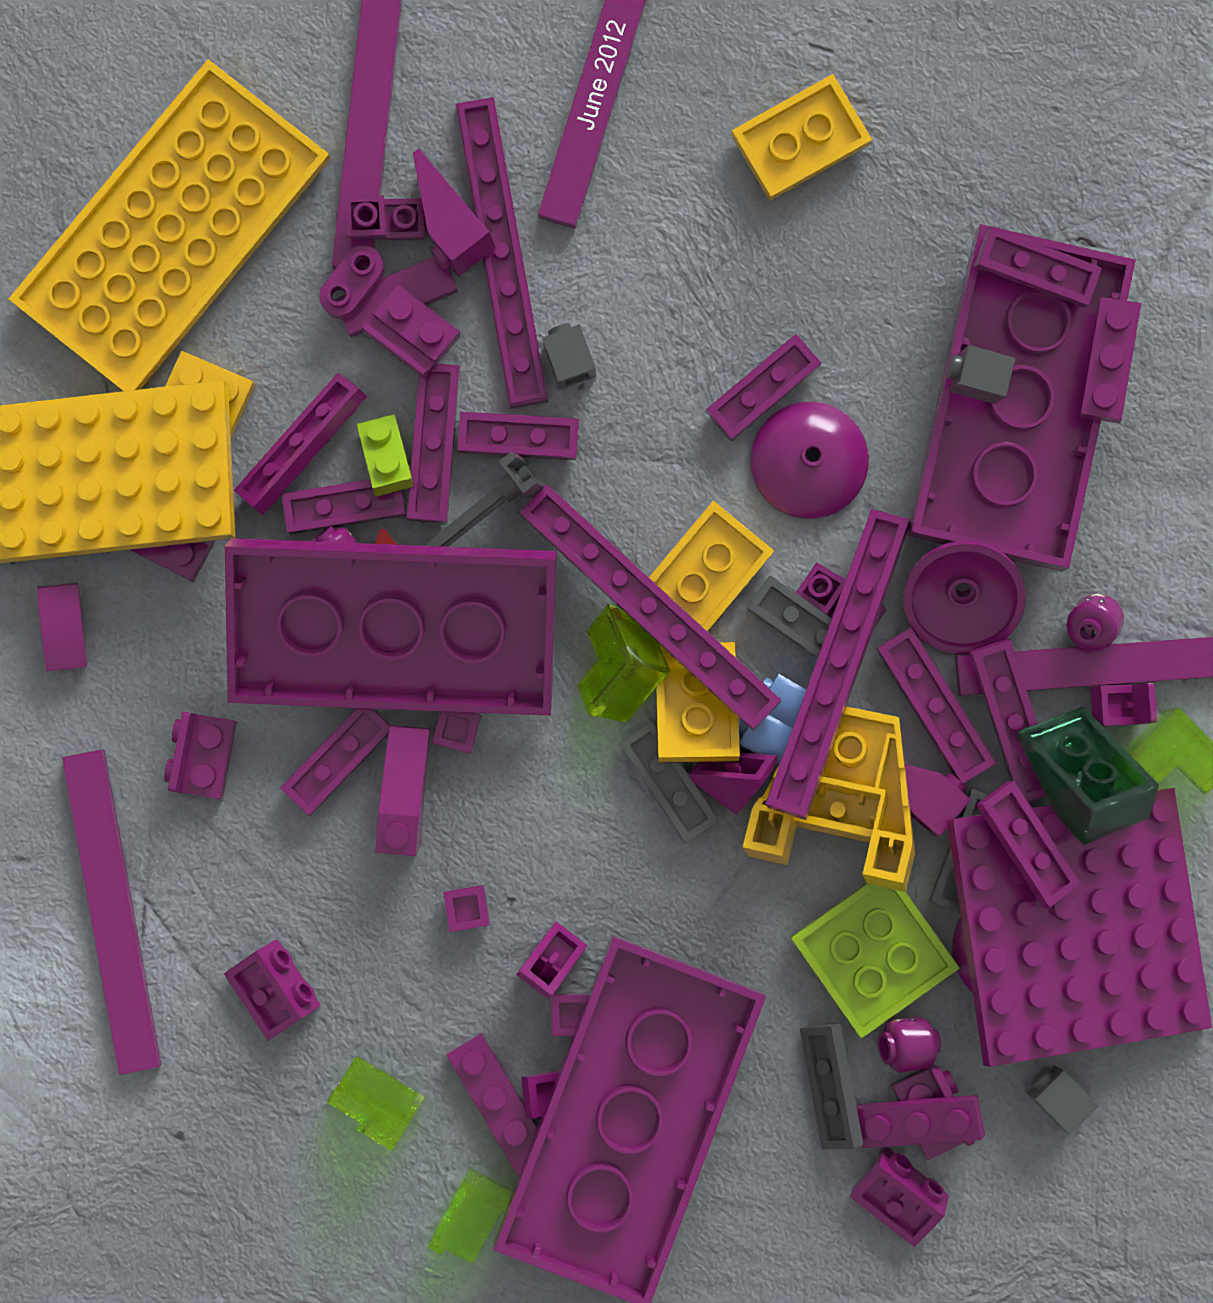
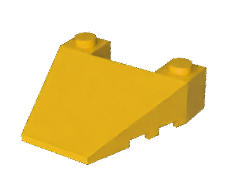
(857, 799)

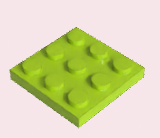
(874, 955)

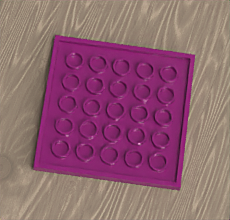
(1099, 964)

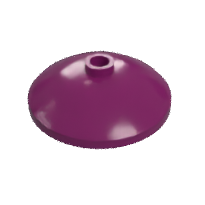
(802, 486)
(969, 618)

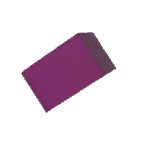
(734, 781)
(551, 960)

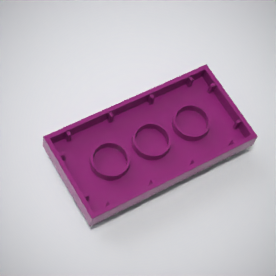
(1021, 465)
(390, 626)
(629, 1122)

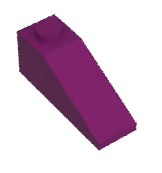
(454, 229)
(403, 791)
(934, 798)

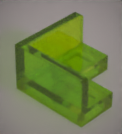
(626, 667)
(1172, 744)
(376, 1101)
(470, 1216)

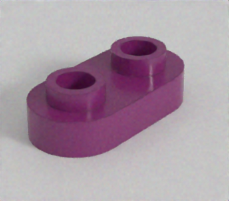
(355, 282)

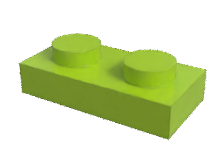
(385, 455)

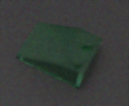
(1088, 775)

